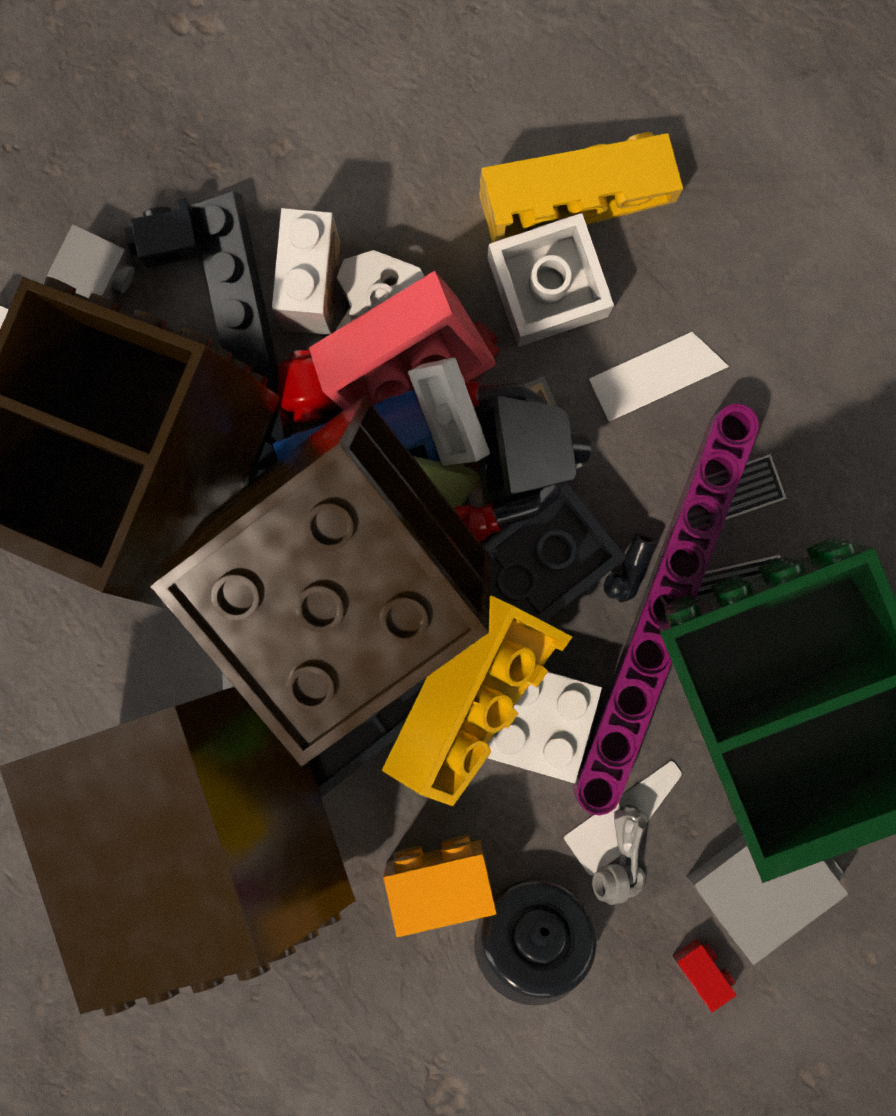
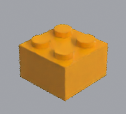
(438, 886)

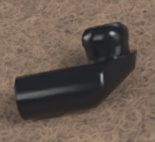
(628, 580)

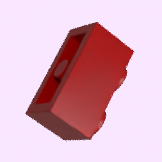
(709, 982)

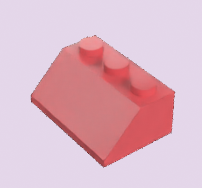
(389, 340)

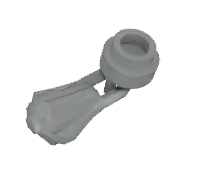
(614, 880)

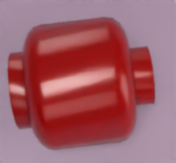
(301, 389)

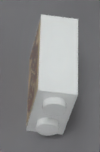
(306, 271)

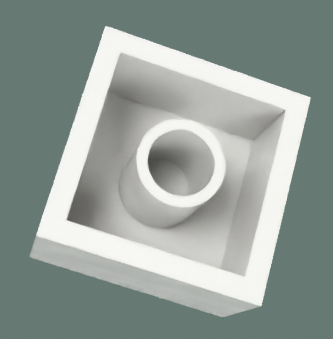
(550, 279)
(550, 727)

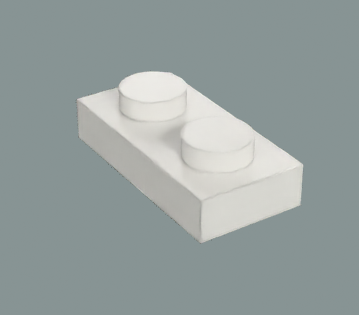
(449, 412)

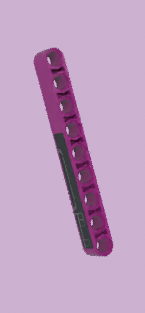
(664, 581)

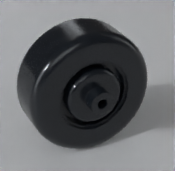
(535, 943)

